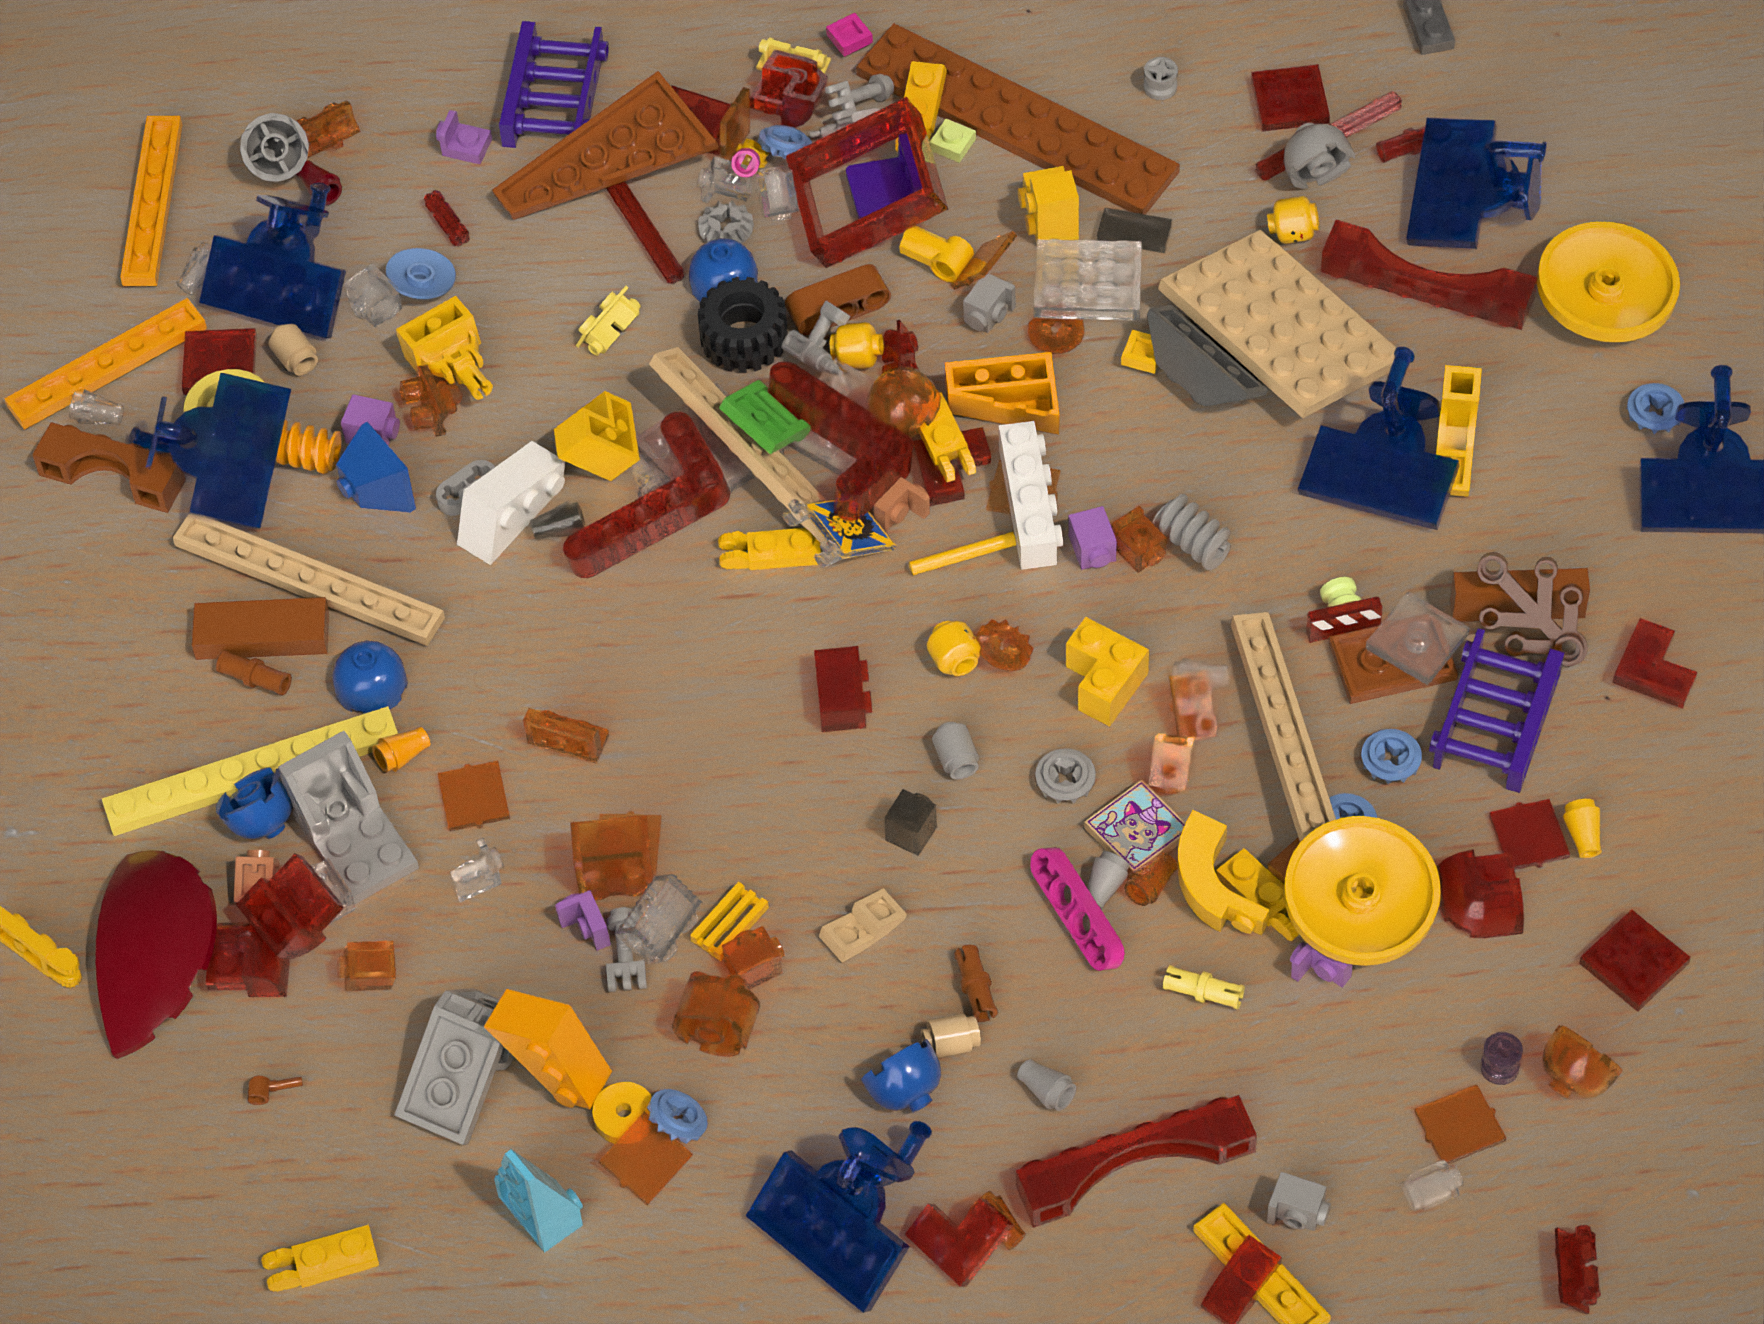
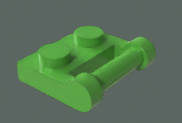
(764, 417)

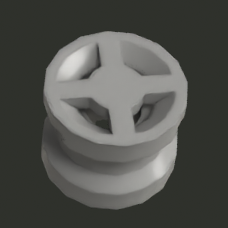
(1160, 78)

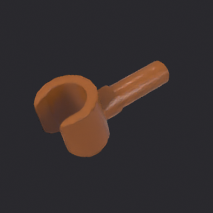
(261, 1086)

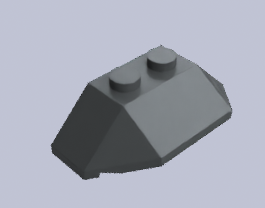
(1198, 360)

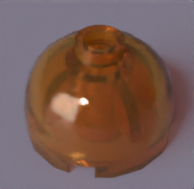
(904, 399)
(1577, 1066)

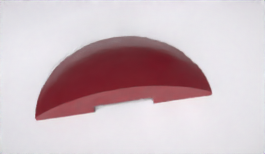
(150, 944)

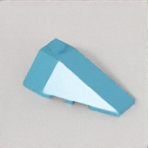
(537, 1200)

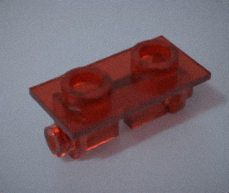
(899, 347)
(1577, 1283)

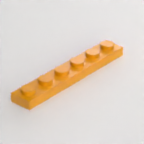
(151, 201)
(105, 363)

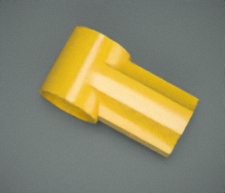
(944, 256)

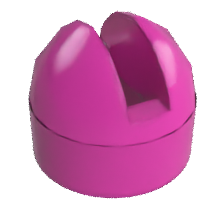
(752, 166)

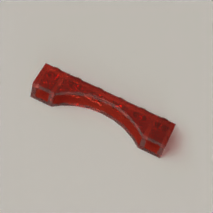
(1494, 295)
(1209, 1133)

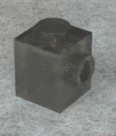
(910, 821)

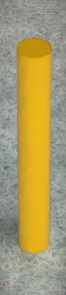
(962, 553)

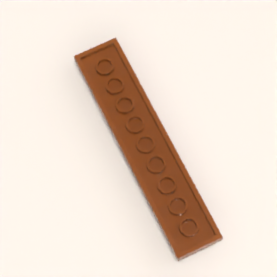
(1028, 123)

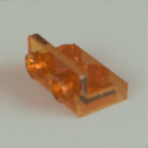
(565, 734)

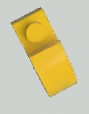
(1458, 421)
(1205, 894)

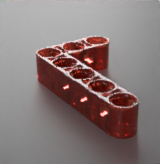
(880, 448)
(656, 505)

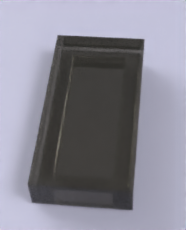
(1131, 226)

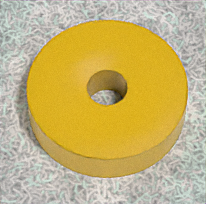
(614, 1100)

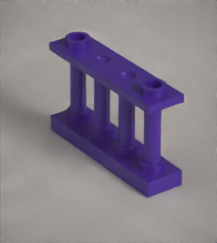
(526, 70)
(1523, 733)

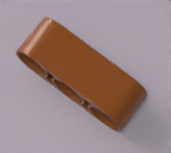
(852, 291)

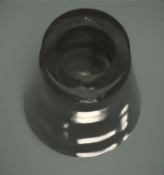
(559, 521)

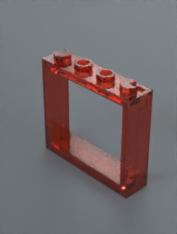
(849, 144)

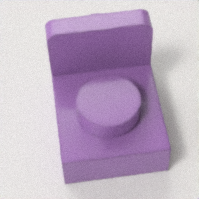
(462, 140)
(584, 911)
(1325, 967)

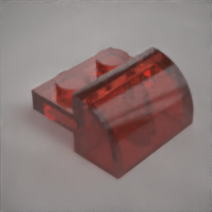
(291, 908)

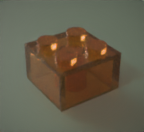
(612, 856)

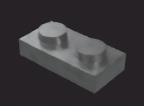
(1429, 25)

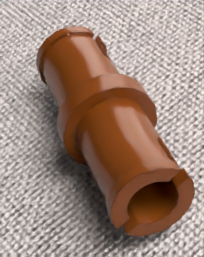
(253, 672)
(975, 983)

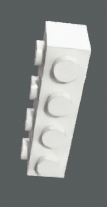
(1028, 495)

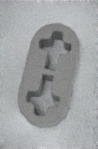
(457, 483)

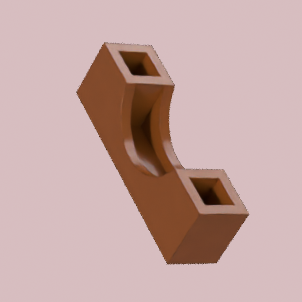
(71, 453)

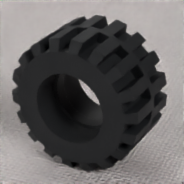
(737, 303)

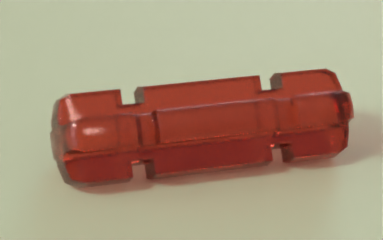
(446, 218)

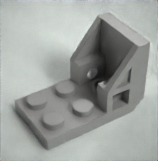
(344, 818)
(453, 1066)

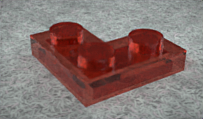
(932, 478)
(1647, 672)
(961, 1248)

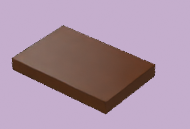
(1371, 677)

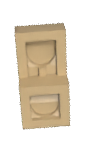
(865, 925)

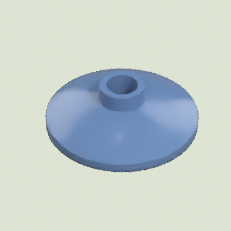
(421, 273)

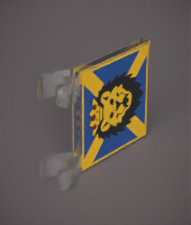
(842, 537)

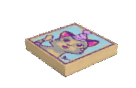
(1136, 826)

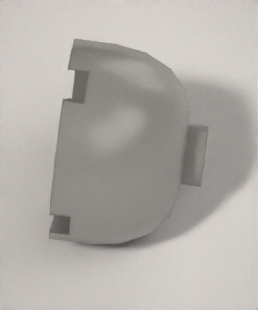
(274, 147)
(1317, 154)

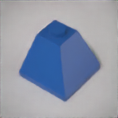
(374, 474)

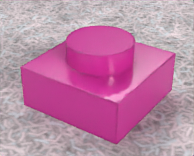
(849, 34)

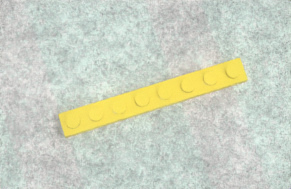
(209, 782)

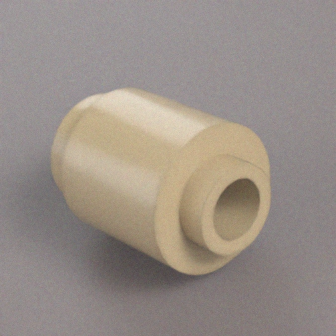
(293, 349)
(952, 1035)

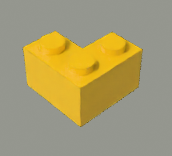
(1050, 204)
(599, 437)
(1110, 666)

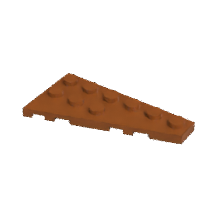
(625, 140)

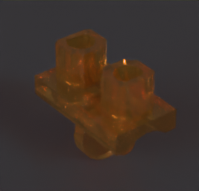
(329, 127)
(435, 399)
(1192, 705)

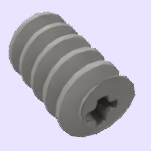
(1192, 532)

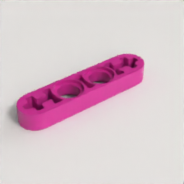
(1101, 944)

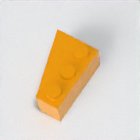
(1005, 390)
(550, 1046)

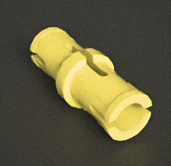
(1203, 987)

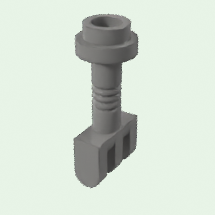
(879, 87)
(626, 966)

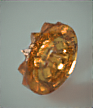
(1065, 340)
(1013, 657)

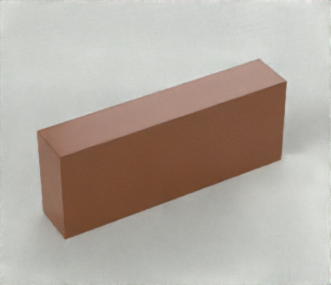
(1471, 594)
(261, 628)

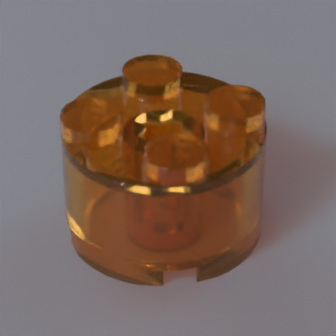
(716, 1013)

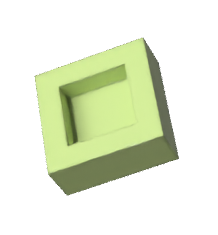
(952, 140)

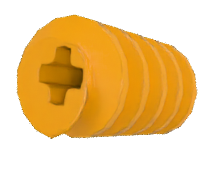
(308, 449)

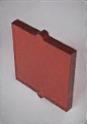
(1530, 834)

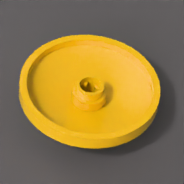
(1608, 281)
(1362, 890)

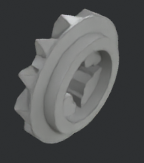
(738, 229)
(1065, 762)

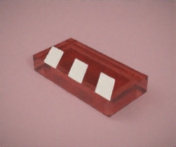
(1343, 618)

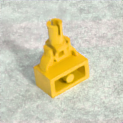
(448, 344)

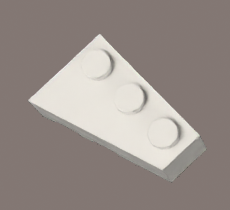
(506, 499)

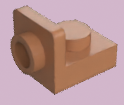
(899, 500)
(251, 869)

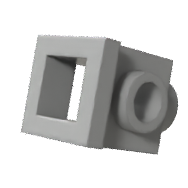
(988, 303)
(1298, 1203)

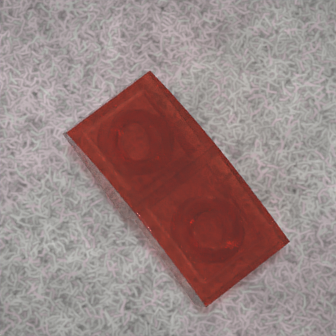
(1240, 1281)

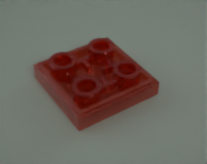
(1290, 97)
(216, 351)
(1634, 960)

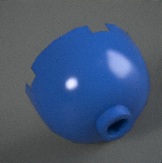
(720, 261)
(369, 677)
(257, 806)
(905, 1078)

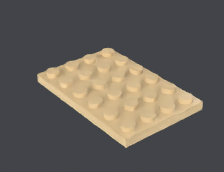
(1280, 323)

